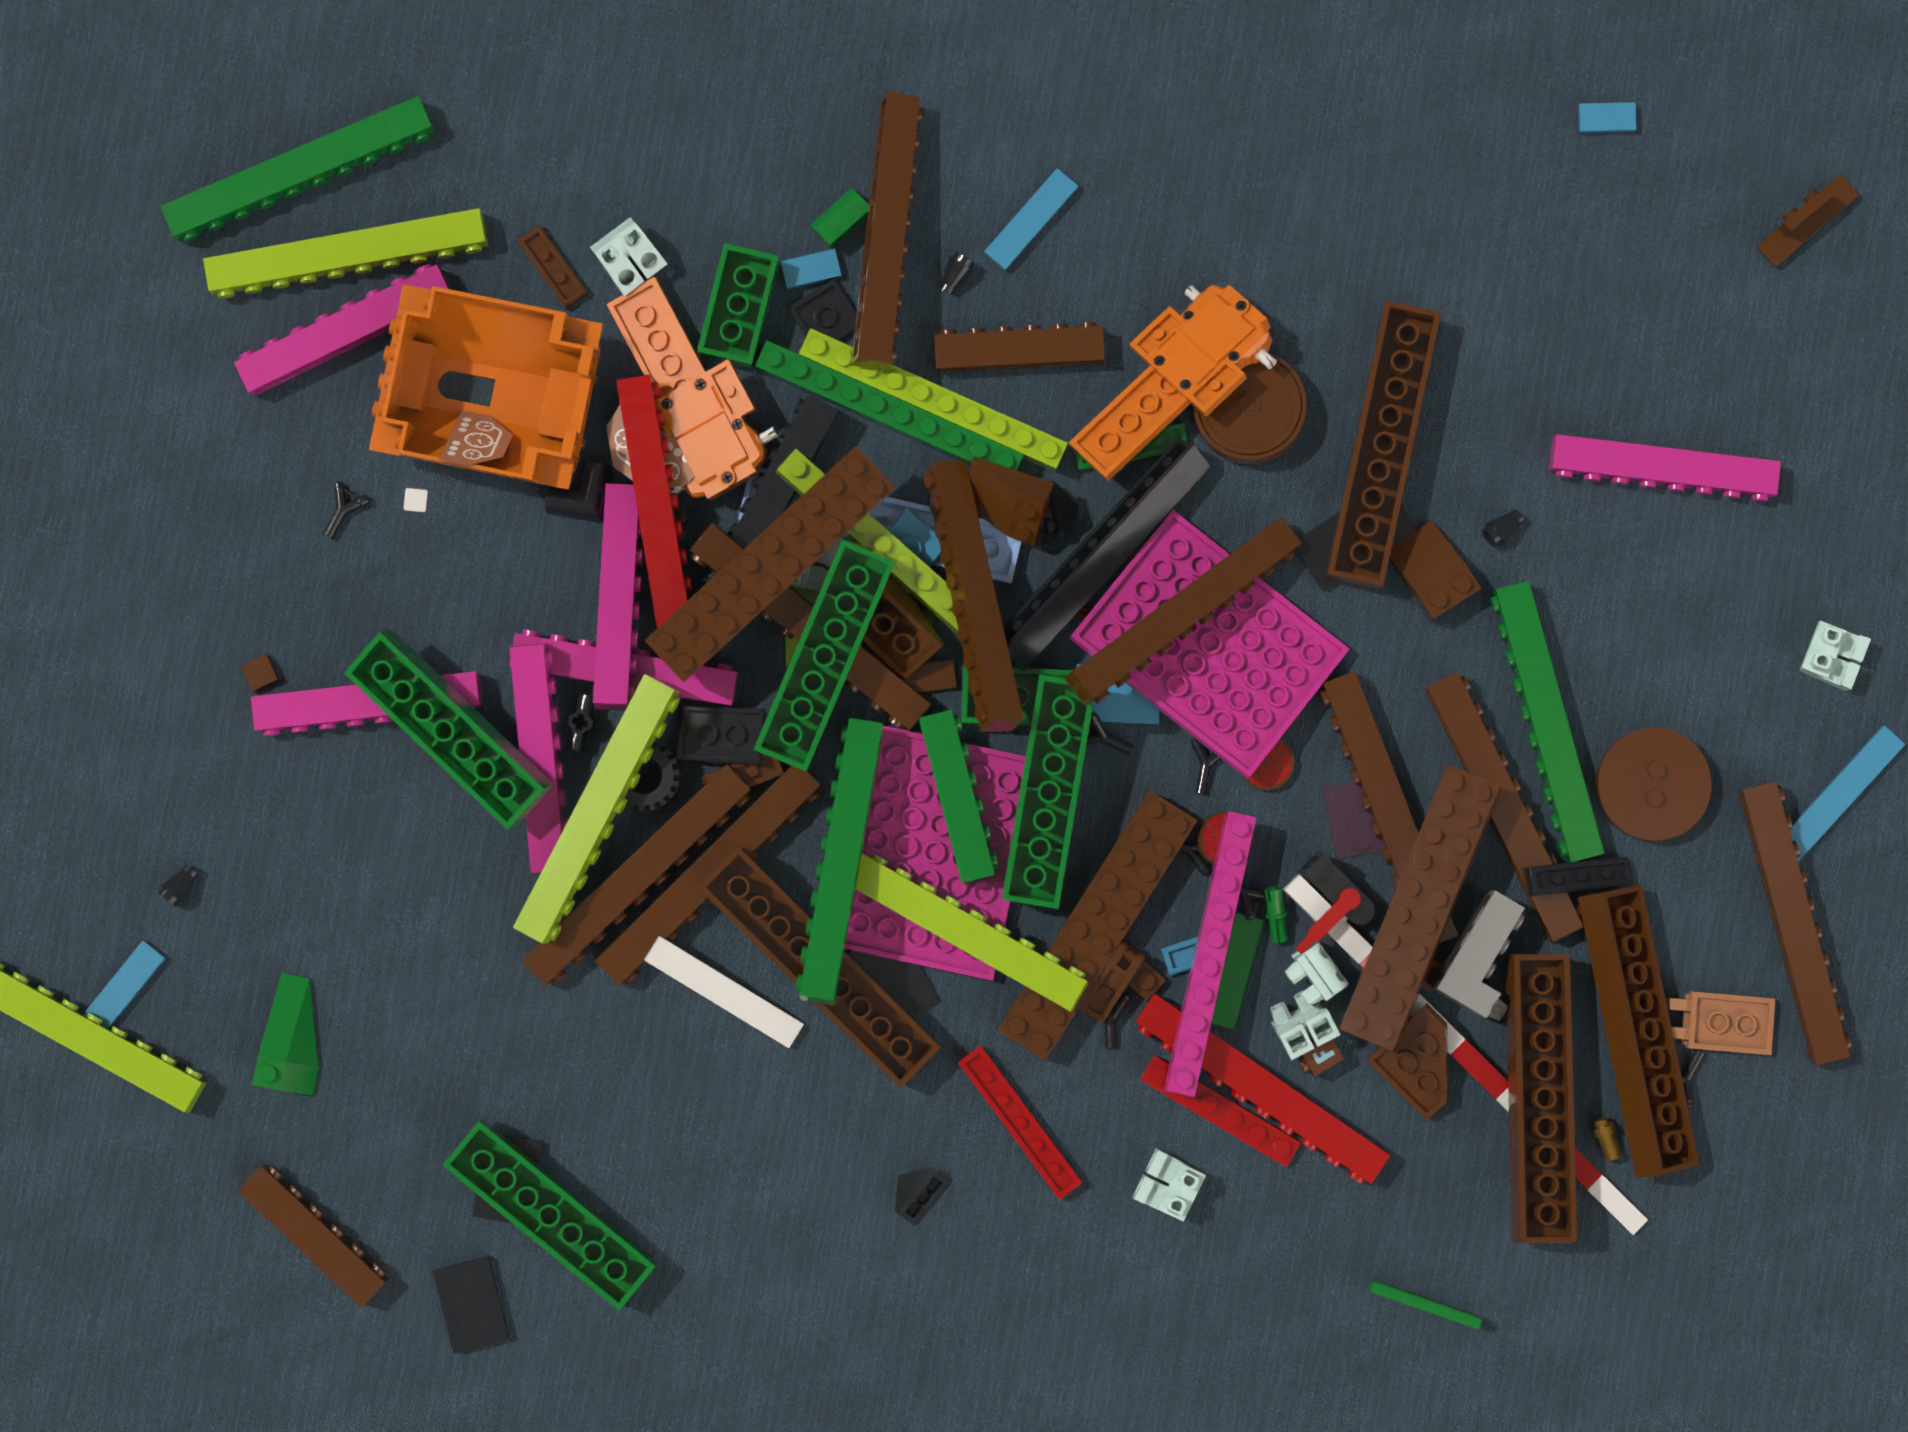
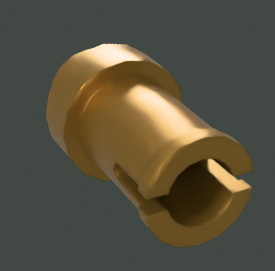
(1605, 1133)

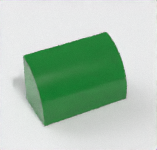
(840, 218)

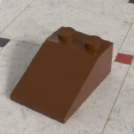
(1010, 499)
(1432, 570)
(900, 631)

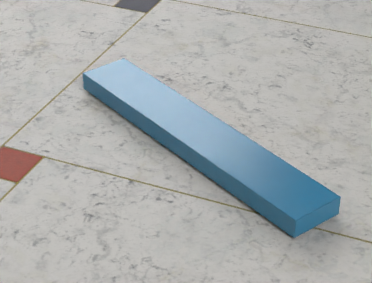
(1844, 789)

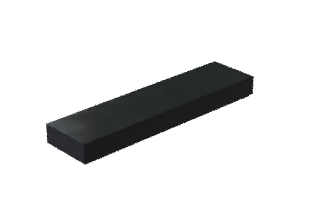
(1578, 876)

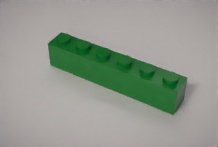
(957, 796)

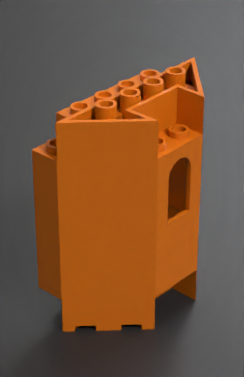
(540, 370)

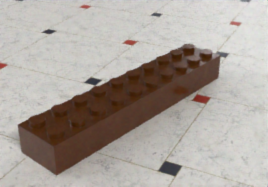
(1383, 445)
(770, 564)
(1421, 908)
(1102, 917)
(779, 930)
(1638, 1031)
(1541, 1098)

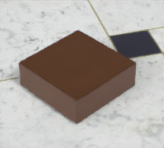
(259, 673)

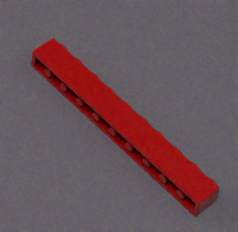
(654, 496)
(1271, 1096)

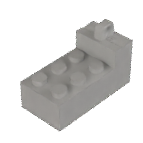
(1474, 956)

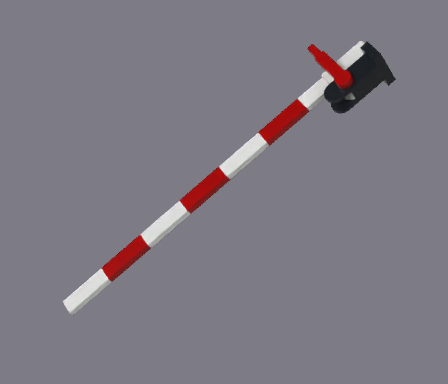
(1353, 905)

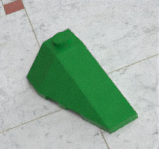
(288, 1047)

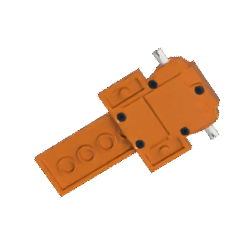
(1191, 361)
(698, 405)

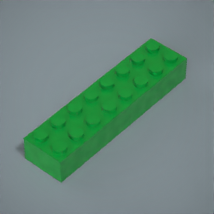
(824, 654)
(448, 728)
(1047, 794)
(550, 1214)

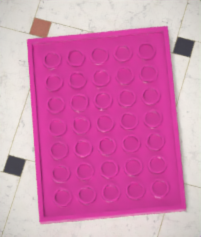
(1235, 676)
(912, 835)

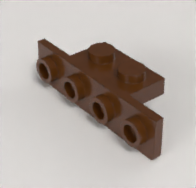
(1803, 223)

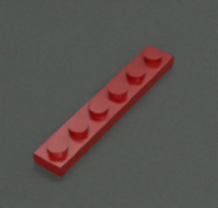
(1226, 1115)
(1019, 1122)

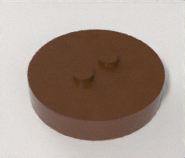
(1258, 417)
(1653, 784)

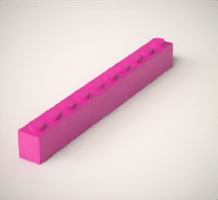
(1209, 954)

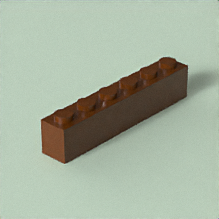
(1019, 348)
(313, 1234)

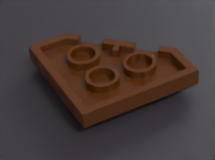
(1420, 1062)

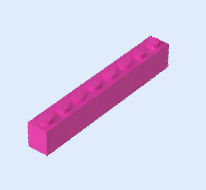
(330, 334)
(1664, 466)
(617, 600)
(578, 663)
(337, 705)
(539, 744)

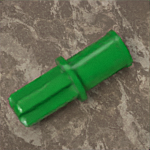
(1276, 914)

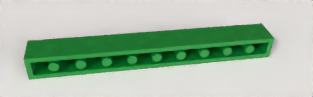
(298, 169)
(881, 408)
(1547, 722)
(841, 861)

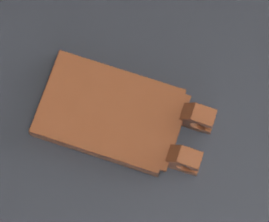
(1725, 1022)

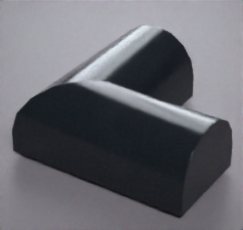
(587, 500)

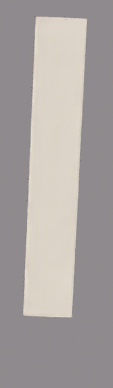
(723, 991)

